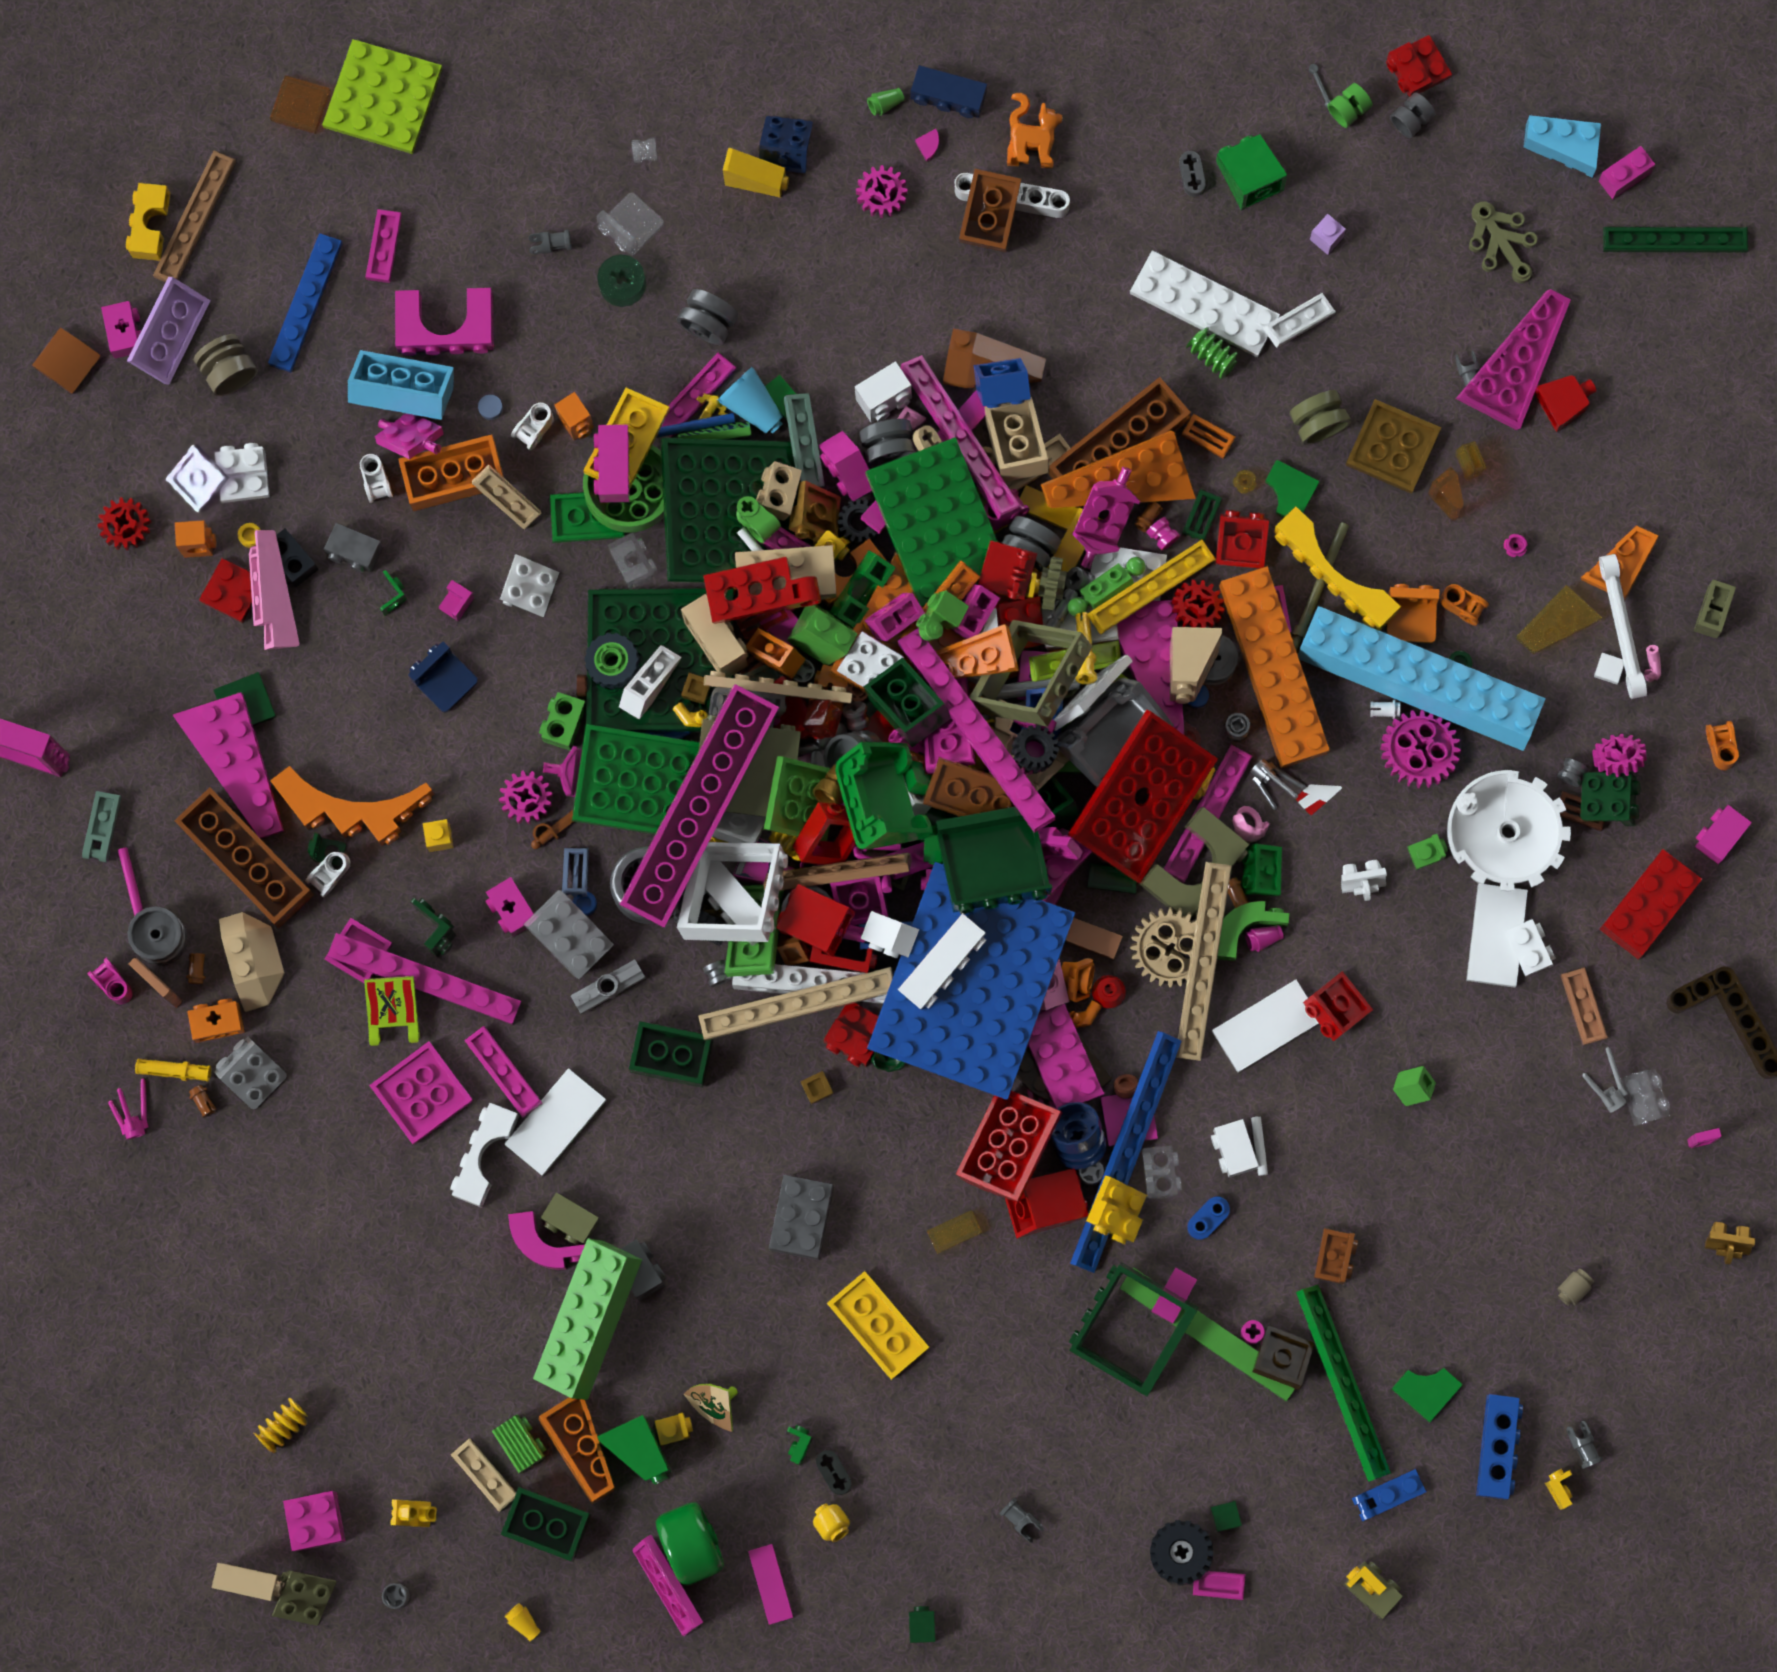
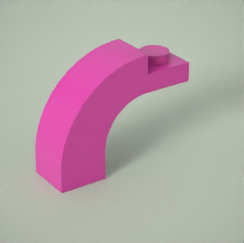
(1058, 845)
(526, 1237)

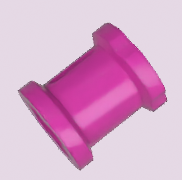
(1258, 1327)

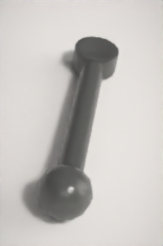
(1313, 69)

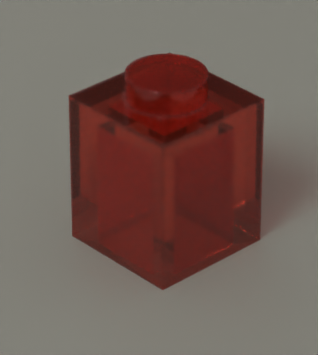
(822, 718)

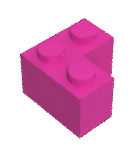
(847, 464)

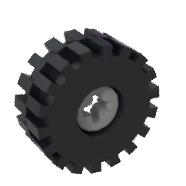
(1197, 1560)

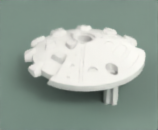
(1501, 802)

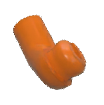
(1085, 1018)

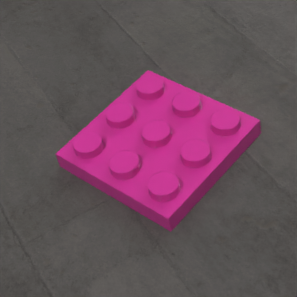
(421, 1093)

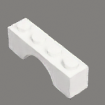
(495, 1125)

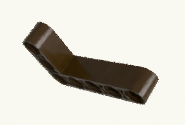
(1734, 1014)

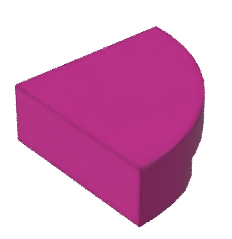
(928, 144)

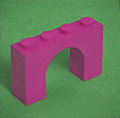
(474, 334)

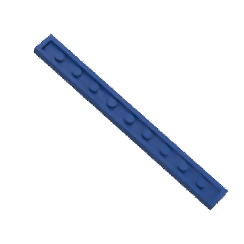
(1131, 1138)

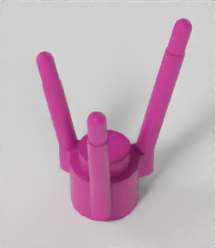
(131, 1126)

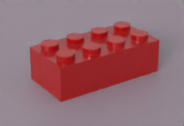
(1650, 904)

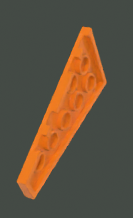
(1155, 475)

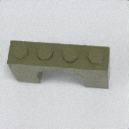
(1225, 848)

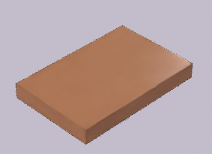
(155, 982)

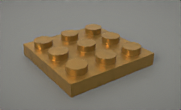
(1393, 446)

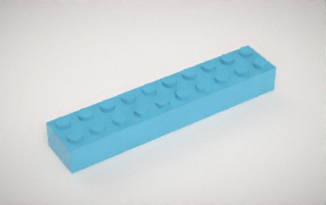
(1421, 678)

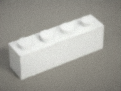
(730, 897)
(942, 961)

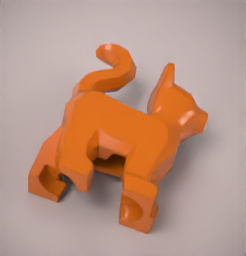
(1030, 137)

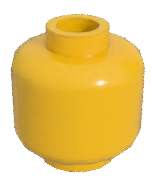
(831, 1522)

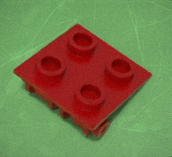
(1007, 570)

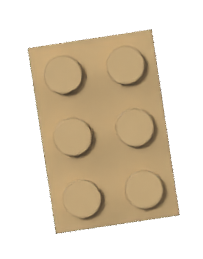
(1016, 440)
(716, 640)

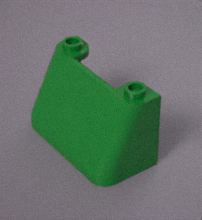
(878, 796)

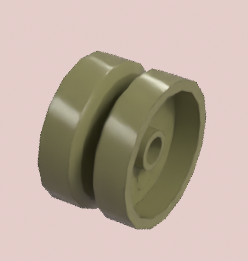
(1320, 417)

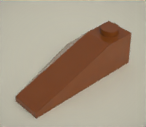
(973, 349)

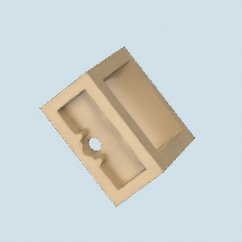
(247, 1582)

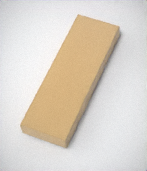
(506, 497)
(484, 1475)

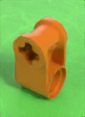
(1465, 604)
(1722, 739)

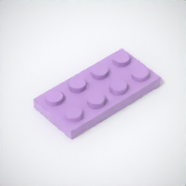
(168, 330)

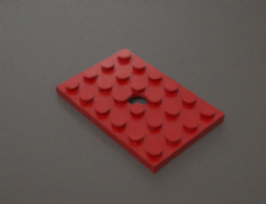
(1172, 772)

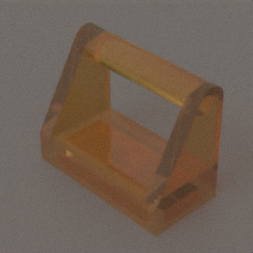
(1447, 493)

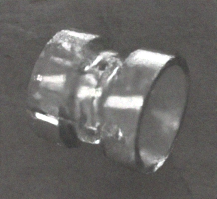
(644, 150)

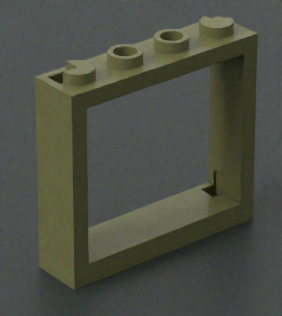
(990, 685)

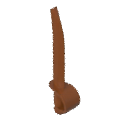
(551, 831)

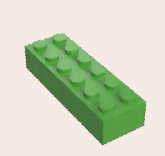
(587, 1319)

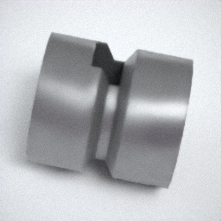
(1409, 118)

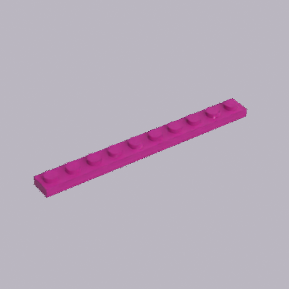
(977, 731)

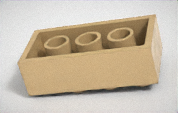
(802, 561)

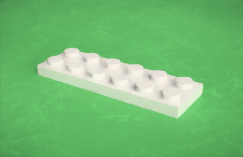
(1203, 303)

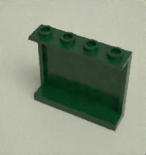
(991, 860)

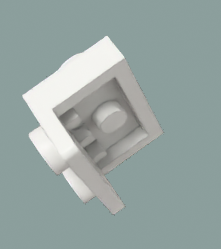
(1530, 948)

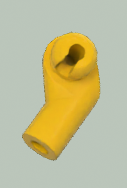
(689, 719)

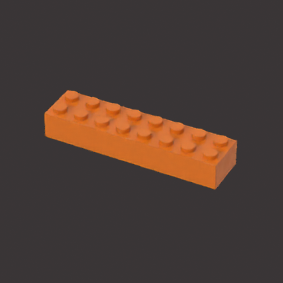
(1274, 667)

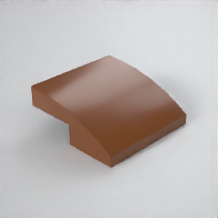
(66, 360)

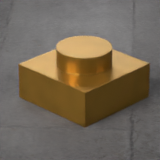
(694, 689)
(816, 1087)

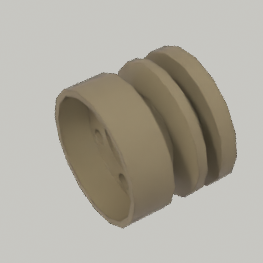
(225, 365)

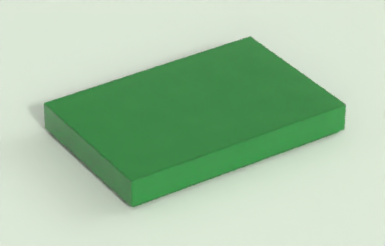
(575, 522)

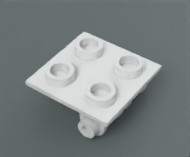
(529, 585)
(867, 659)

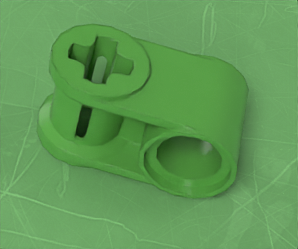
(759, 521)

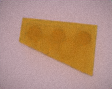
(1557, 621)

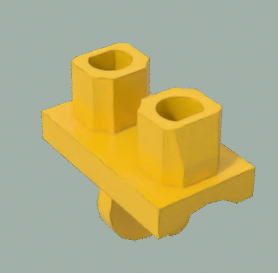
(413, 1513)

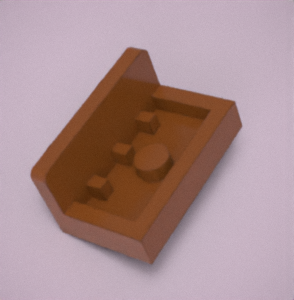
(1335, 1256)

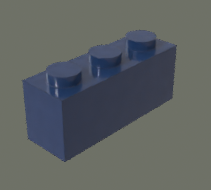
(948, 92)

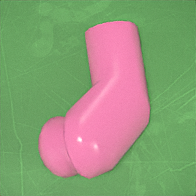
(1654, 663)

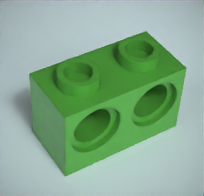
(569, 722)

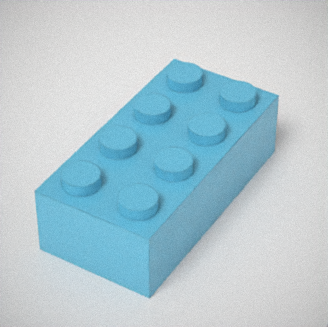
(400, 384)

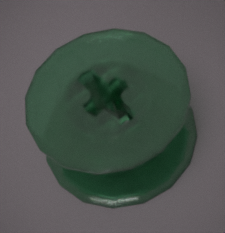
(616, 268)

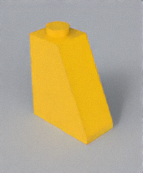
(754, 174)

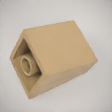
(1191, 659)

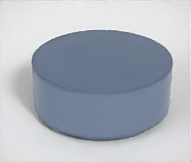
(490, 407)

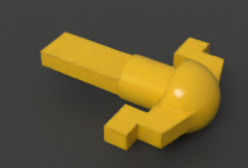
(711, 406)

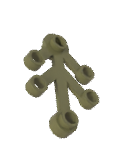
(1500, 238)

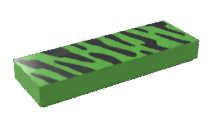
(719, 432)

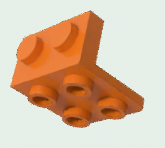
(1417, 613)

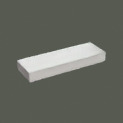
(1299, 320)

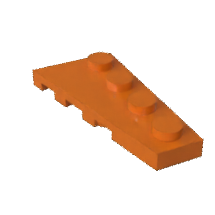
(981, 654)

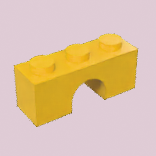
(148, 202)

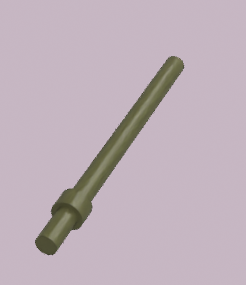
(1301, 629)

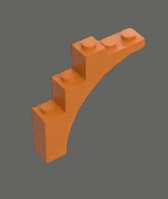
(348, 816)

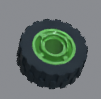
(606, 647)

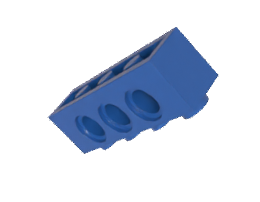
(1487, 1485)

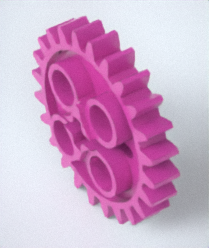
(1400, 757)

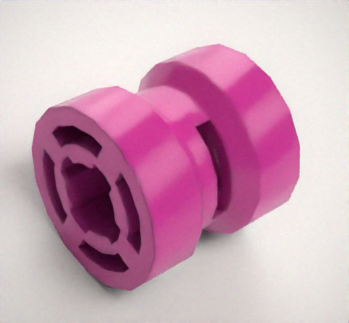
(1163, 534)

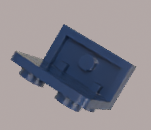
(442, 677)

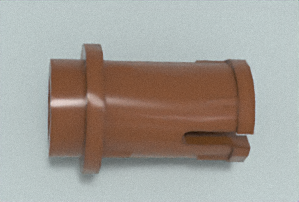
(1148, 516)
(1236, 893)
(196, 968)
(202, 1100)

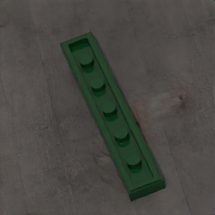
(1675, 239)

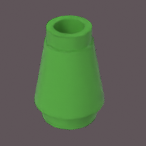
(884, 101)

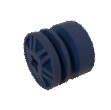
(1078, 1136)

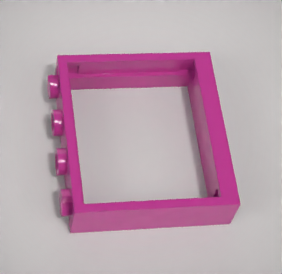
(32, 749)

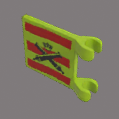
(391, 1004)

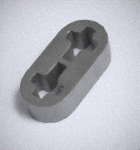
(1197, 172)

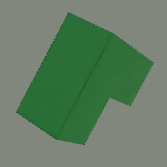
(916, 779)

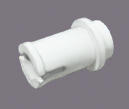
(1388, 709)

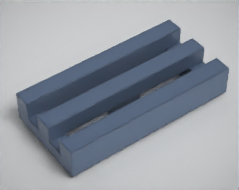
(574, 891)

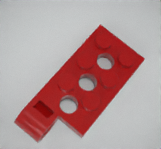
(796, 593)

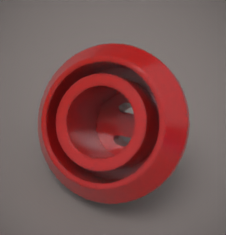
(1101, 993)

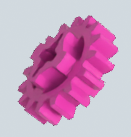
(872, 195)
(1619, 755)
(523, 807)

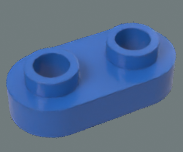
(1208, 1217)

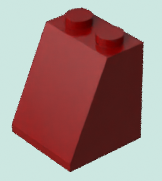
(1048, 1203)

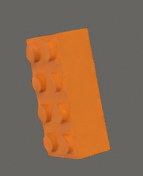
(448, 475)

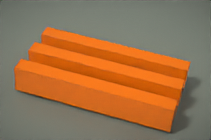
(1226, 446)

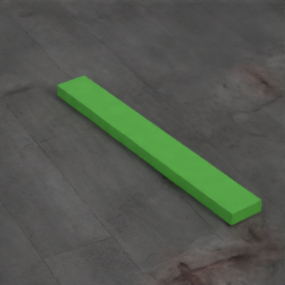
(1212, 1337)

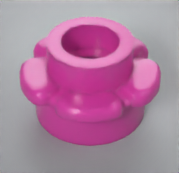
(1515, 539)

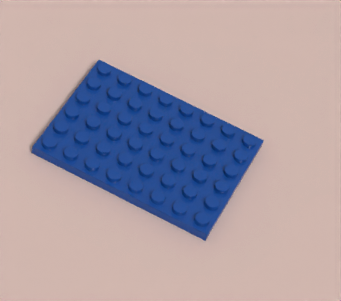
(991, 1007)

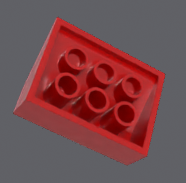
(1008, 1145)

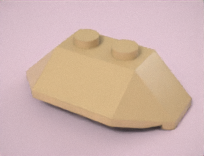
(252, 959)

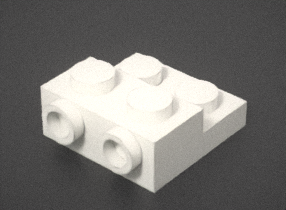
(245, 471)

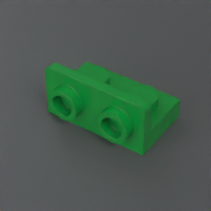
(1262, 870)

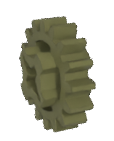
(1052, 583)

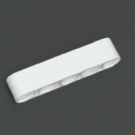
(1026, 191)

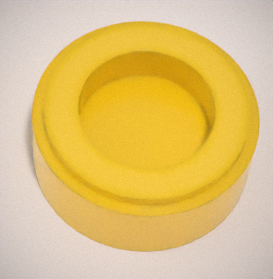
(246, 534)

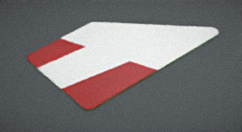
(1316, 796)

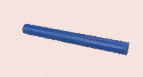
(696, 424)

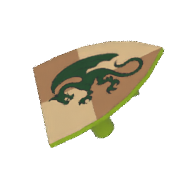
(713, 1403)

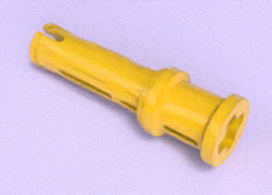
(1086, 673)

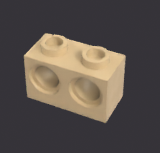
(783, 493)

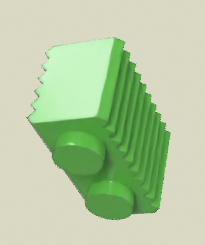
(519, 1443)

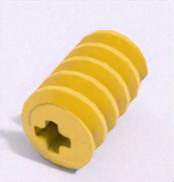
(281, 1426)

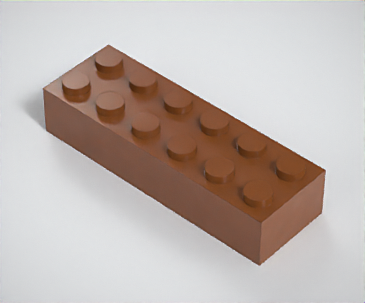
(1142, 418)
(244, 857)

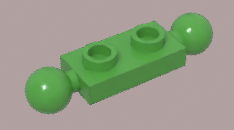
(1107, 586)

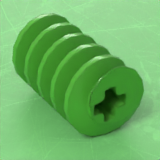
(1213, 352)

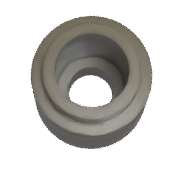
(1575, 1287)

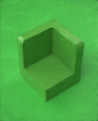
(1414, 1086)

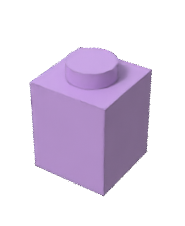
(1327, 234)

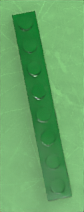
(1343, 1383)

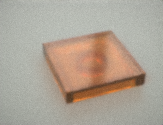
(300, 104)

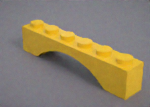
(1371, 604)

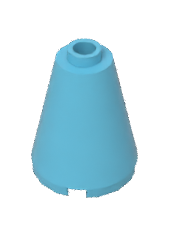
(752, 402)

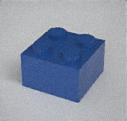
(1002, 382)

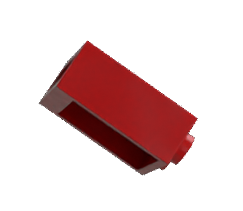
(808, 842)

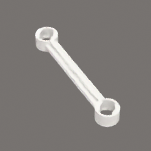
(1634, 678)

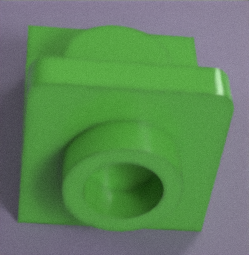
(1428, 851)

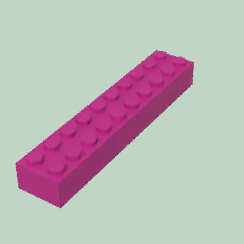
(699, 805)

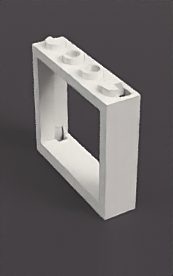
(696, 885)

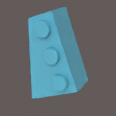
(1565, 141)

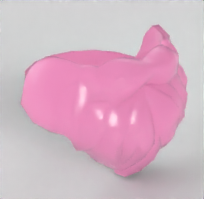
(1247, 831)

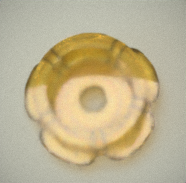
(1245, 475)

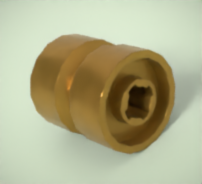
(828, 788)

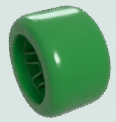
(689, 1543)

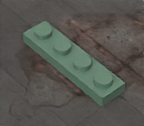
(803, 438)

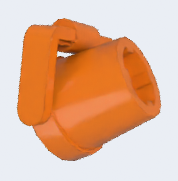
(1078, 977)

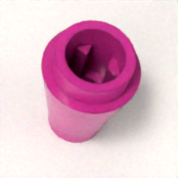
(1262, 937)

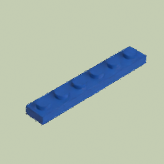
(305, 303)

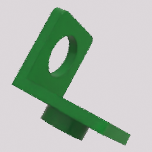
(397, 600)

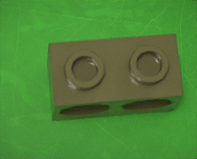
(1714, 609)

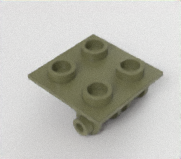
(303, 1597)

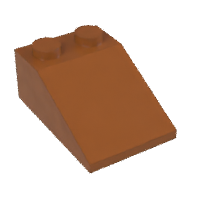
(990, 210)

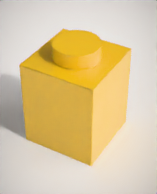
(438, 835)

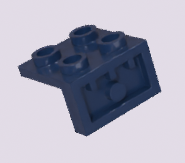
(786, 142)

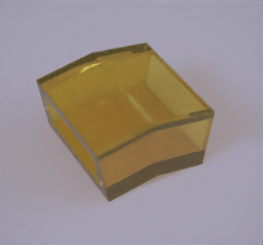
(1470, 460)

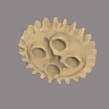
(1158, 965)

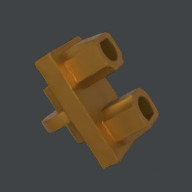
(1730, 1245)

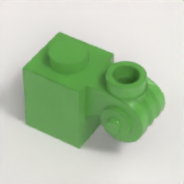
(943, 611)

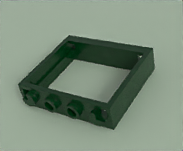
(1090, 1317)

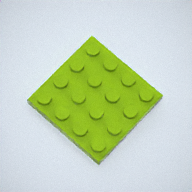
(382, 96)

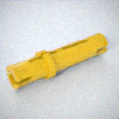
(169, 1069)

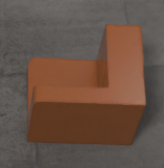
(793, 950)

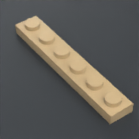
(789, 688)

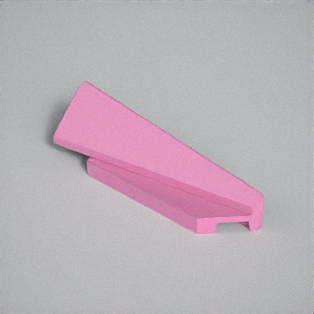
(270, 593)

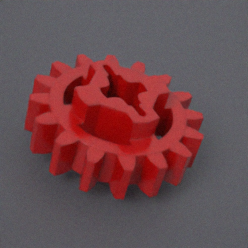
(121, 533)
(1191, 611)

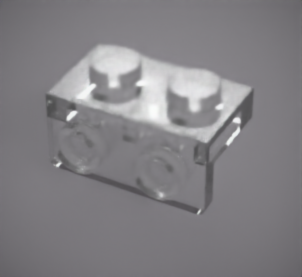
(1645, 1097)

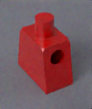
(1564, 399)

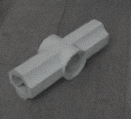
(622, 978)

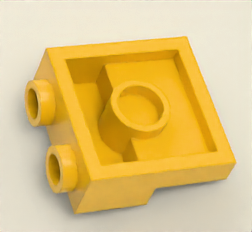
(1117, 1210)

